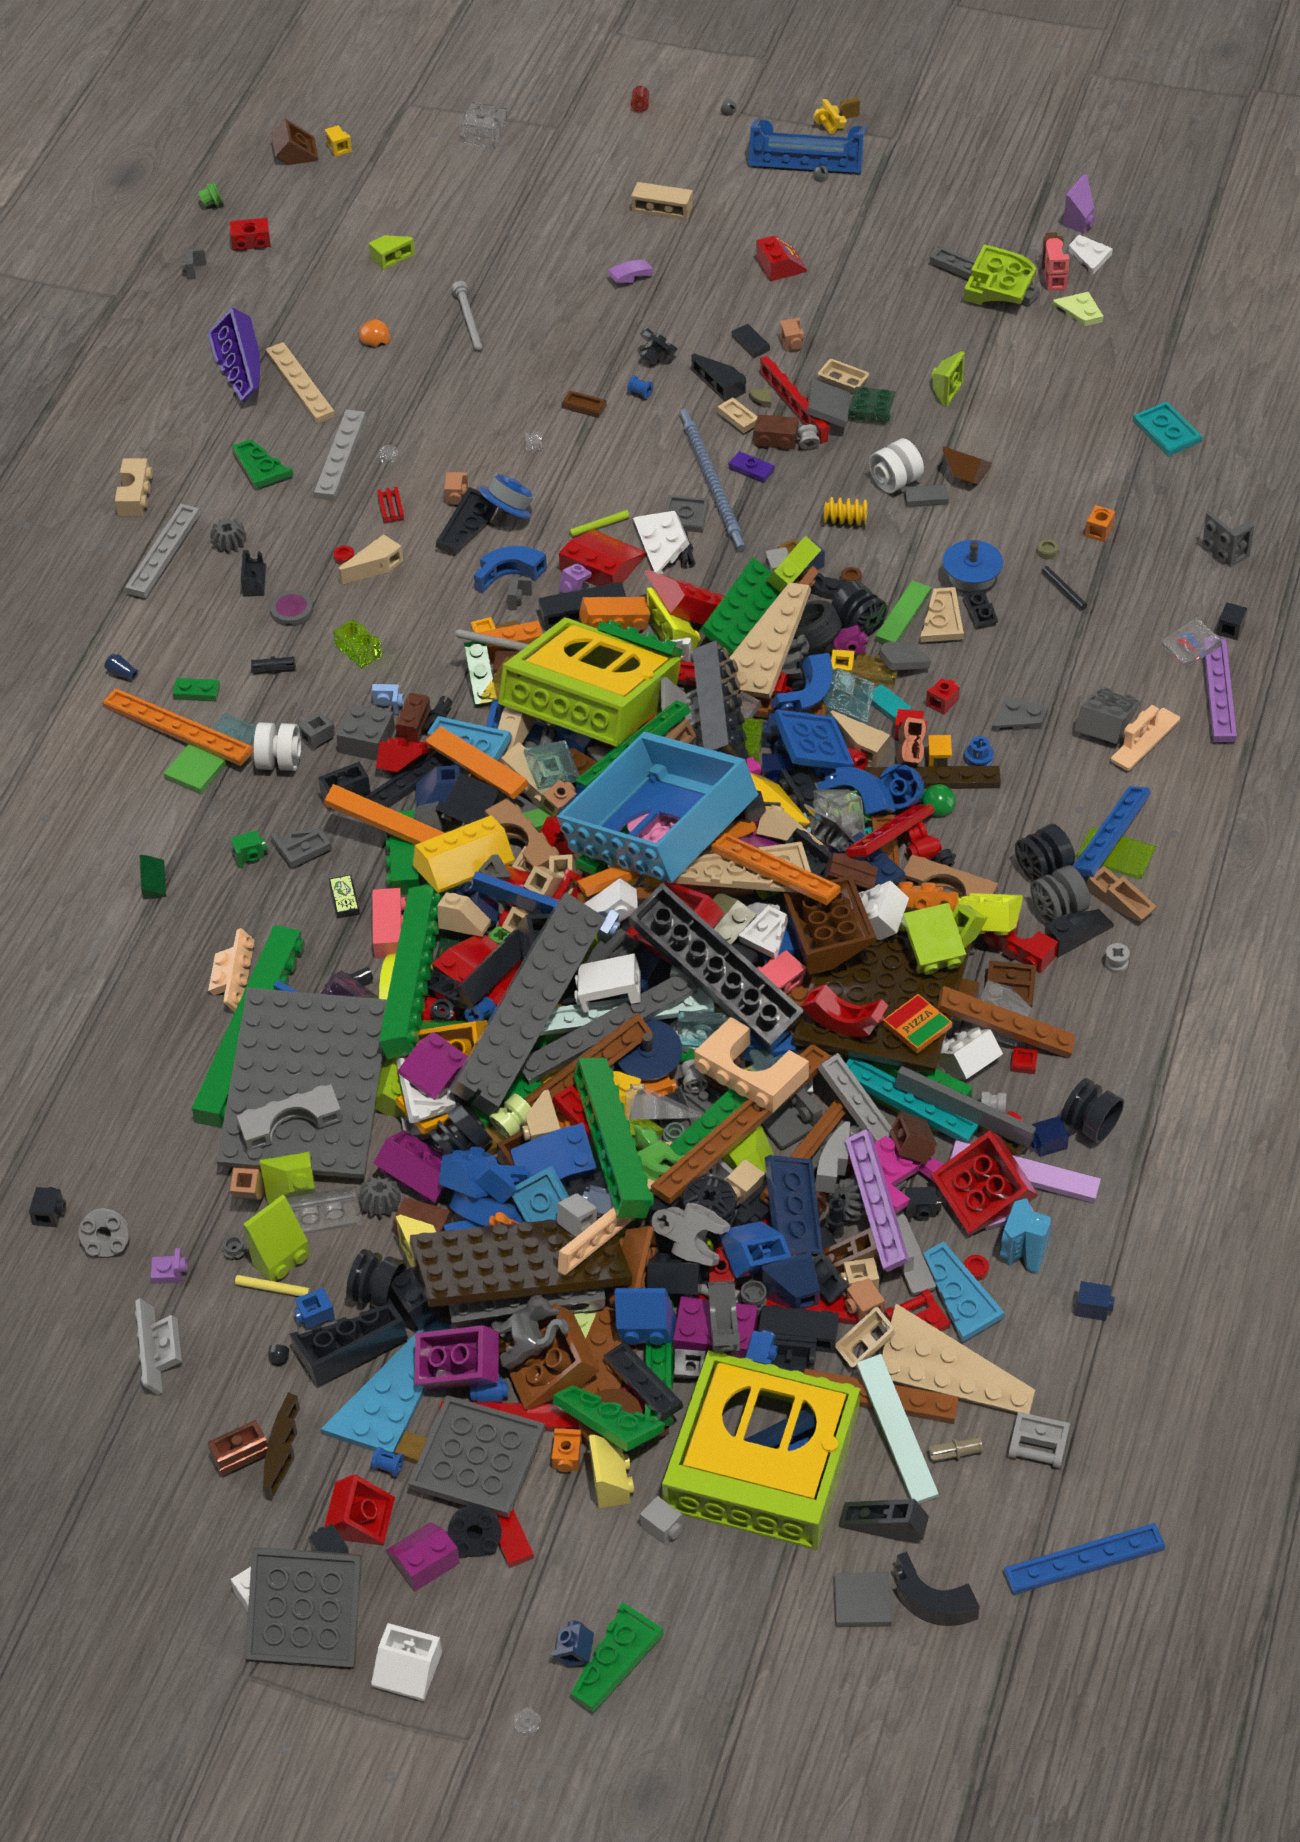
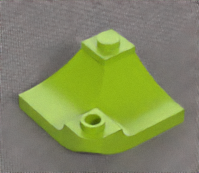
(999, 276)

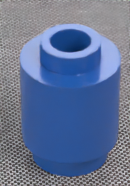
(490, 1392)

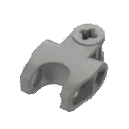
(689, 1231)

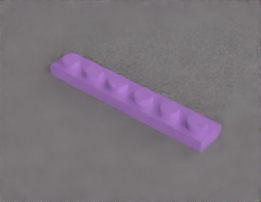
(1220, 695)
(877, 1200)

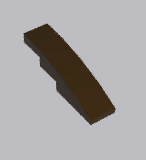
(279, 1449)

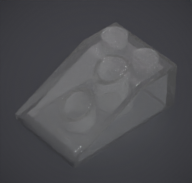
(649, 1104)

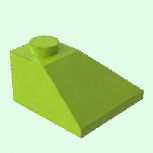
(948, 378)
(752, 1148)
(287, 1176)

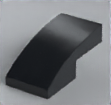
(829, 1278)

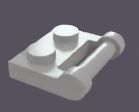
(1041, 1432)

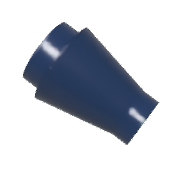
(120, 667)

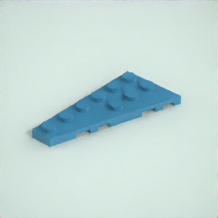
(385, 1404)

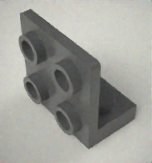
(1227, 544)
(793, 1119)

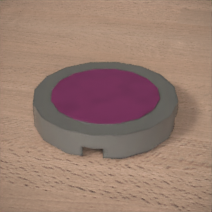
(291, 607)

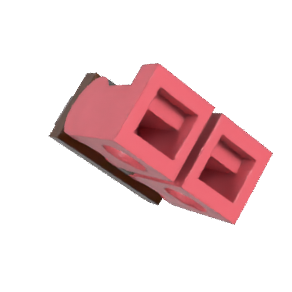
(1054, 262)

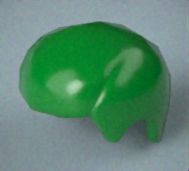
(941, 798)

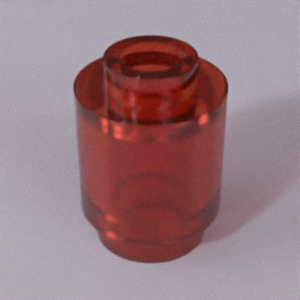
(640, 99)

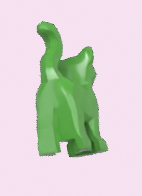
(655, 1154)

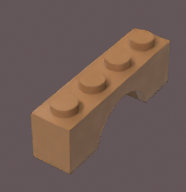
(517, 826)
(922, 870)

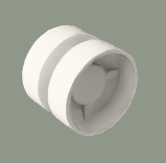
(896, 465)
(283, 747)

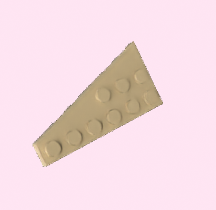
(721, 872)

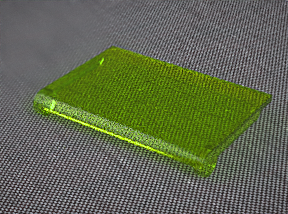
(1126, 857)

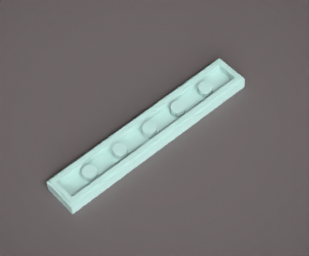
(897, 1429)

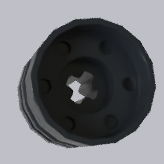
(859, 607)
(1044, 852)
(1092, 1110)
(461, 1133)
(715, 1195)
(372, 1277)

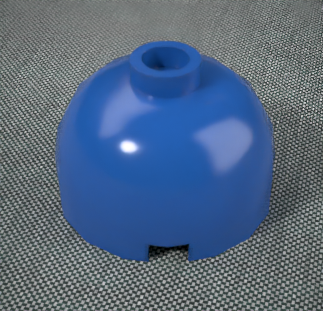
(904, 785)

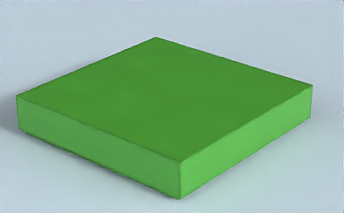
(194, 769)

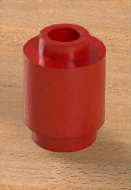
(924, 847)

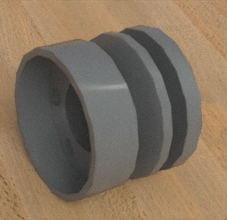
(1060, 894)

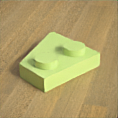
(1081, 308)

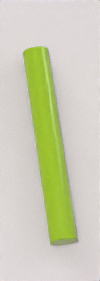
(599, 523)

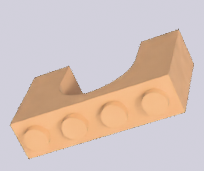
(765, 1087)

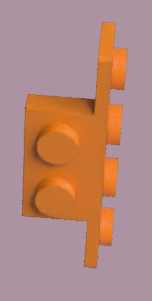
(927, 895)

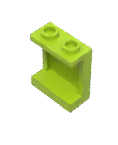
(934, 938)

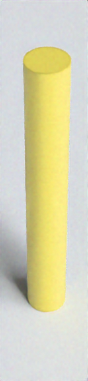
(271, 1286)

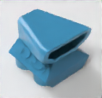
(1026, 1236)

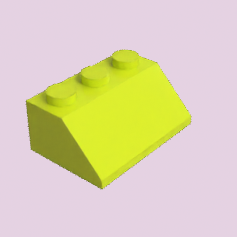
(668, 625)

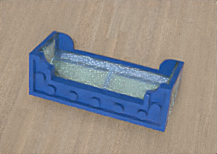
(806, 151)

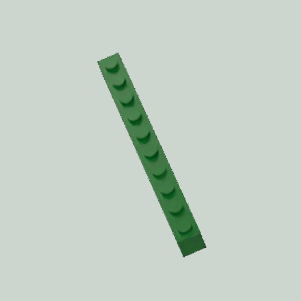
(274, 964)
(411, 972)

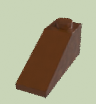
(853, 1248)

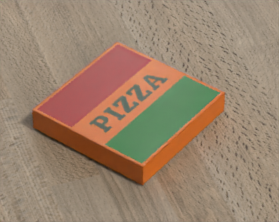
(917, 1023)

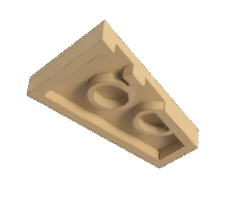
(943, 617)

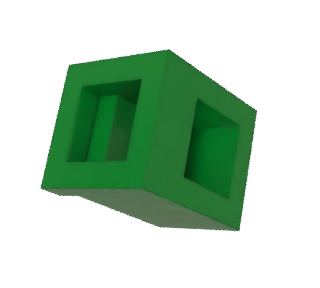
(248, 847)

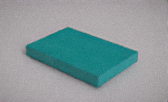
(1167, 428)

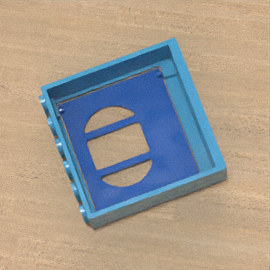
(657, 779)

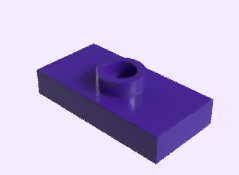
(751, 466)

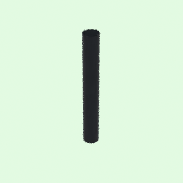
(1077, 600)

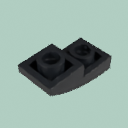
(979, 608)

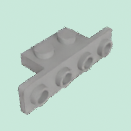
(916, 1271)
(158, 1345)

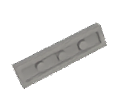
(854, 1097)

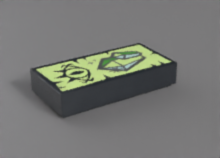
(344, 896)

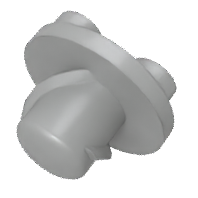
(103, 1232)

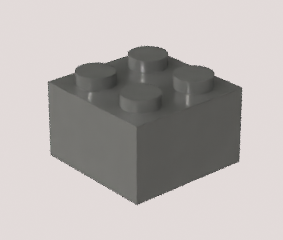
(364, 730)

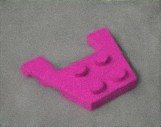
(898, 1168)

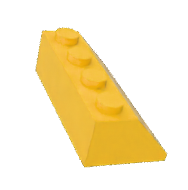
(461, 852)

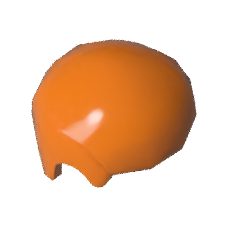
(374, 332)

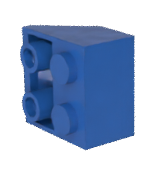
(752, 1247)

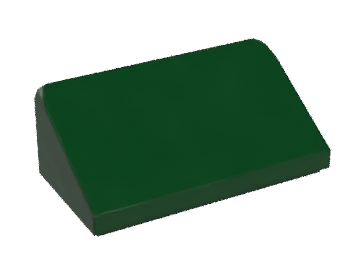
(152, 877)

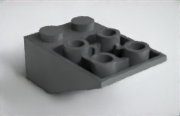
(1107, 714)

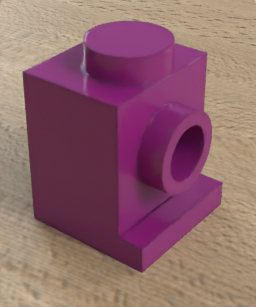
(851, 640)

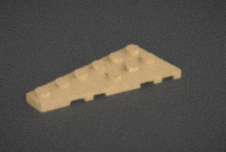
(768, 643)
(934, 1362)

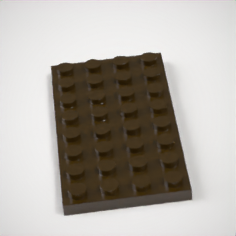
(509, 1263)

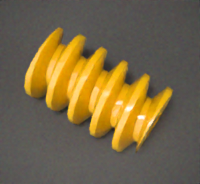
(845, 511)

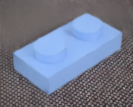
(609, 927)

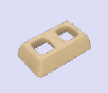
(846, 372)
(862, 1332)

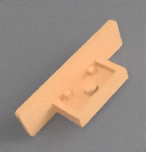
(1144, 735)
(232, 970)

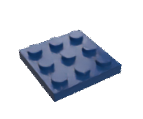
(813, 739)

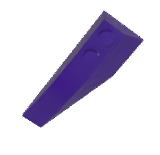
(237, 351)

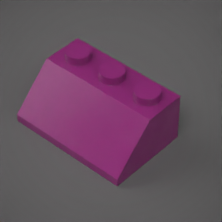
(413, 1164)

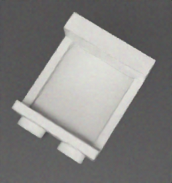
(608, 979)

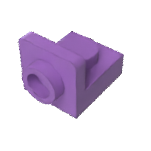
(168, 1268)

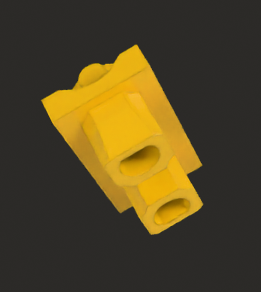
(829, 117)

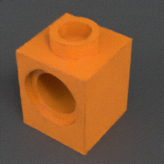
(1100, 523)

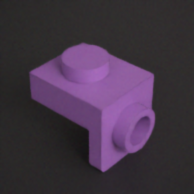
(573, 578)

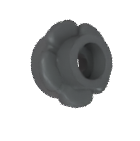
(234, 1242)

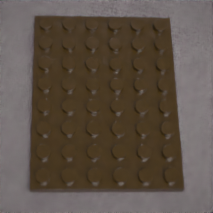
(887, 973)

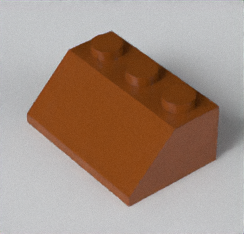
(638, 1248)

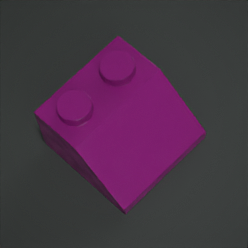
(432, 1065)
(424, 1555)

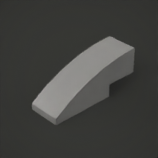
(833, 1160)

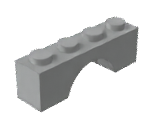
(316, 1105)

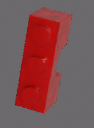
(1037, 950)

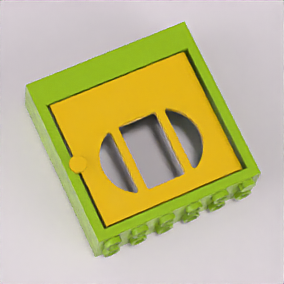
(587, 681)
(752, 1484)

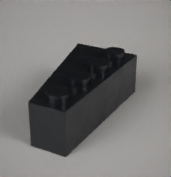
(348, 1342)

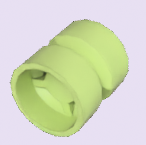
(511, 1117)

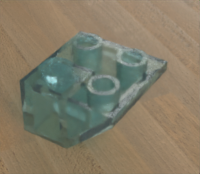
(850, 695)
(551, 763)

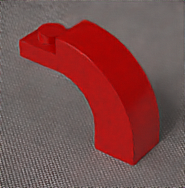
(840, 1015)

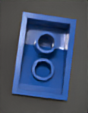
(563, 1149)

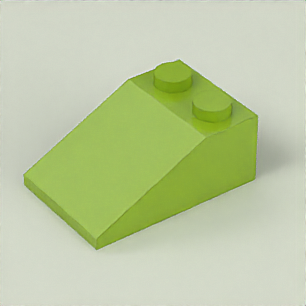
(276, 1240)

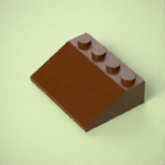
(830, 931)

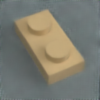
(737, 415)

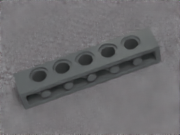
(500, 1310)

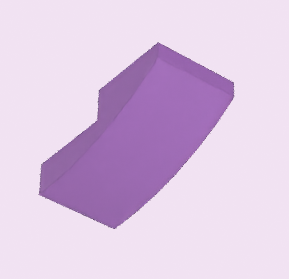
(628, 270)

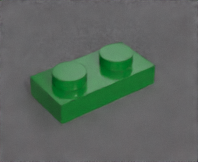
(196, 689)

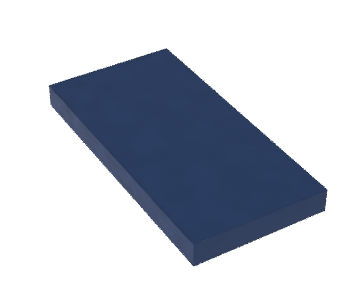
(794, 1203)

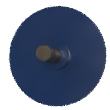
(655, 1055)

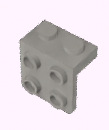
(671, 693)

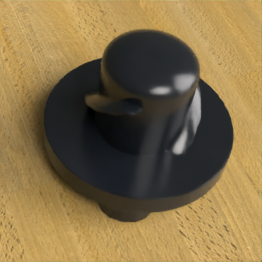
(655, 347)
(475, 1530)

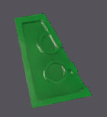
(259, 465)

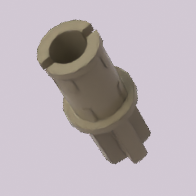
(956, 1449)

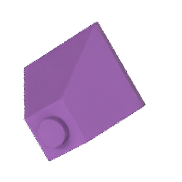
(1079, 206)

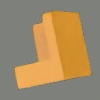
(939, 747)

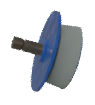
(508, 496)
(972, 565)

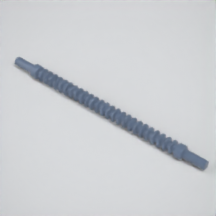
(712, 479)

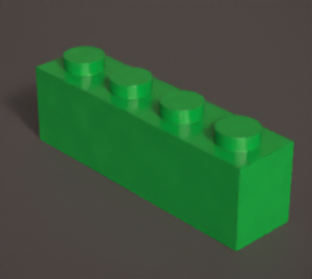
(400, 861)

